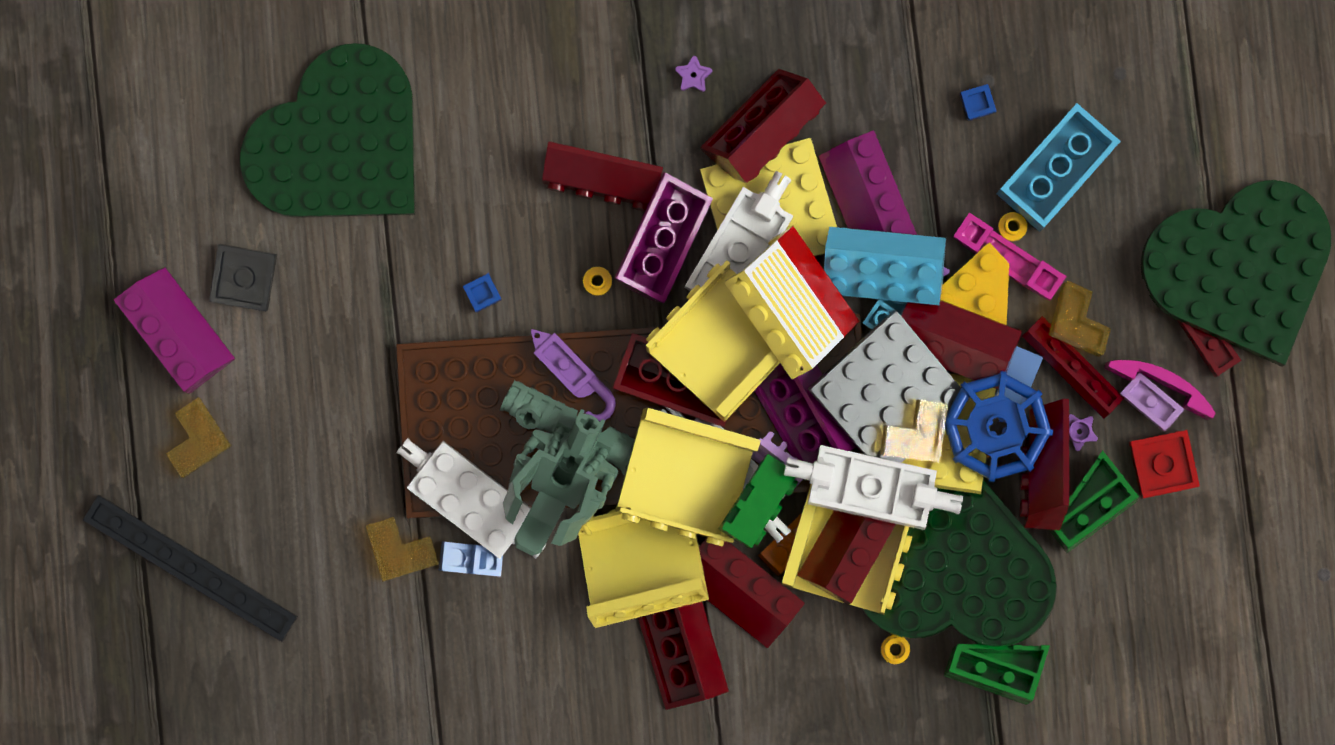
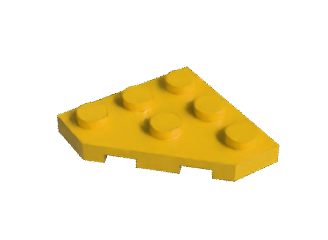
(981, 285)

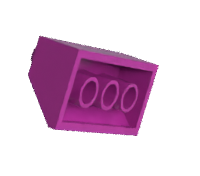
(865, 186)
(663, 238)
(174, 330)
(799, 415)

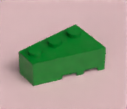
(758, 503)
(1095, 503)
(999, 669)

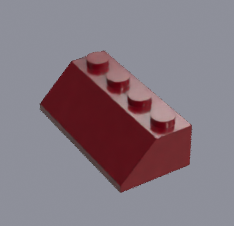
(764, 125)
(600, 175)
(963, 339)
(649, 380)
(1048, 482)
(845, 554)
(747, 592)
(683, 655)

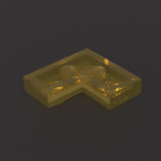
(1072, 324)
(205, 439)
(924, 439)
(393, 556)

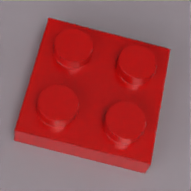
(1164, 464)

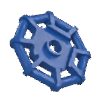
(1012, 435)

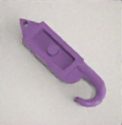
(572, 371)

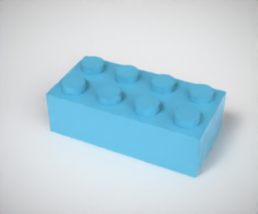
(1058, 167)
(885, 265)

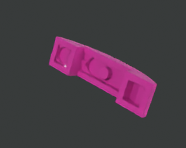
(1023, 267)
(1194, 401)

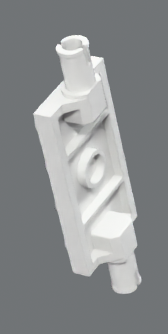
(745, 230)
(872, 487)
(463, 495)

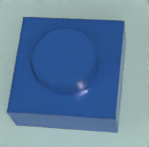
(977, 102)
(482, 293)

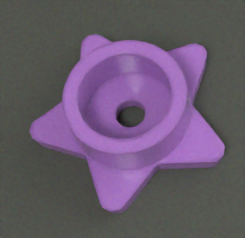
(701, 73)
(1087, 434)

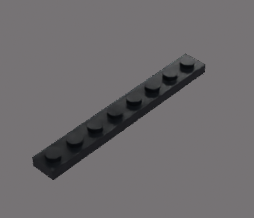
(190, 568)

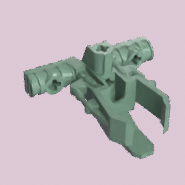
(563, 467)

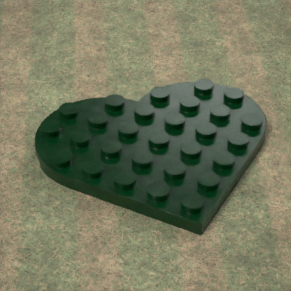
(342, 142)
(1242, 269)
(972, 574)

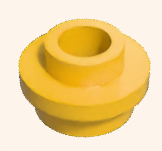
(1006, 232)
(597, 290)
(904, 652)

